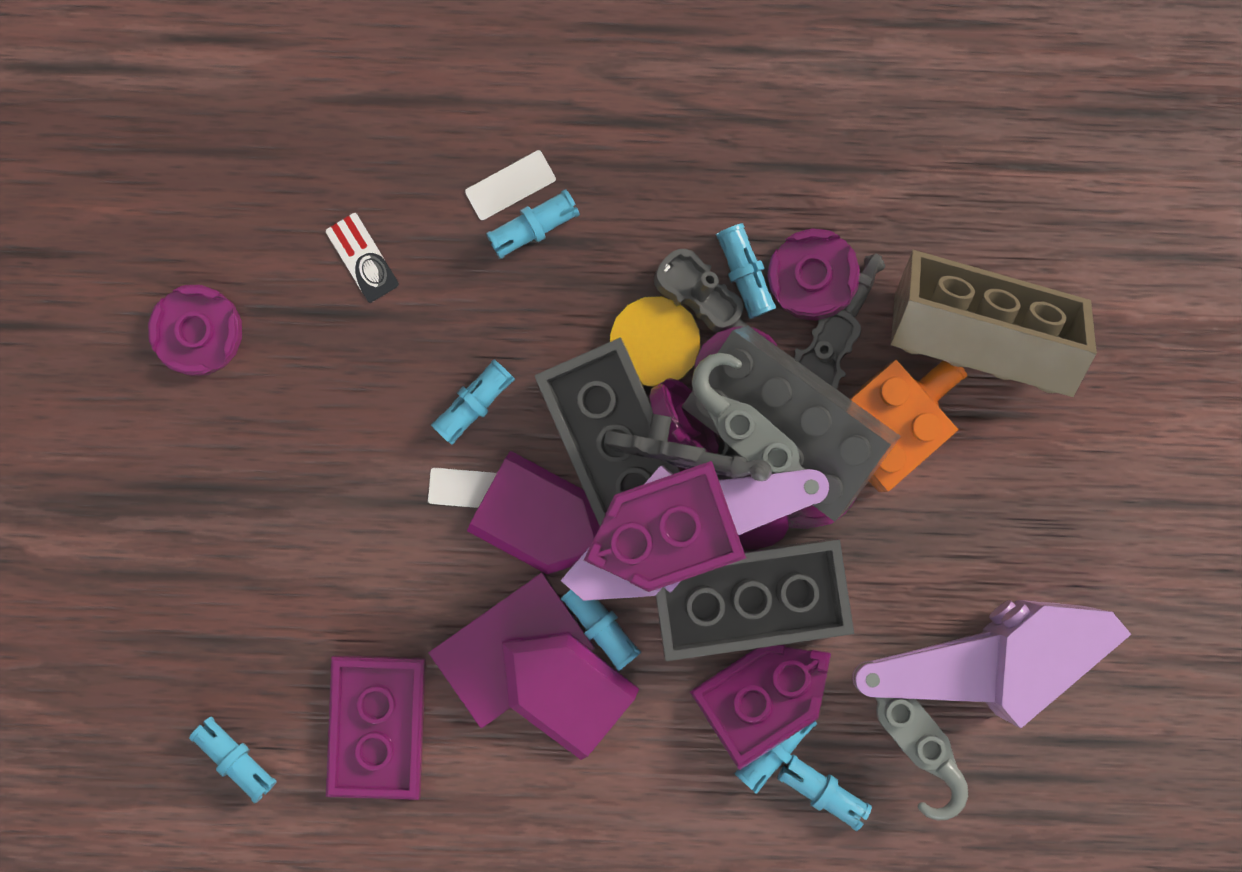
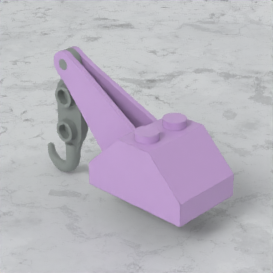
(748, 500)
(1013, 666)

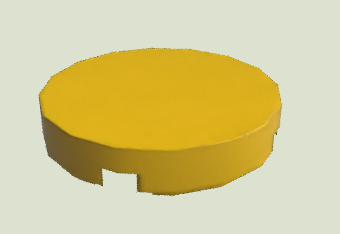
(658, 338)

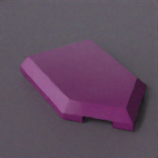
(535, 516)
(667, 530)
(565, 690)
(763, 699)

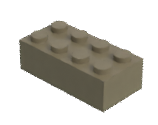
(993, 324)

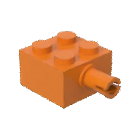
(910, 411)

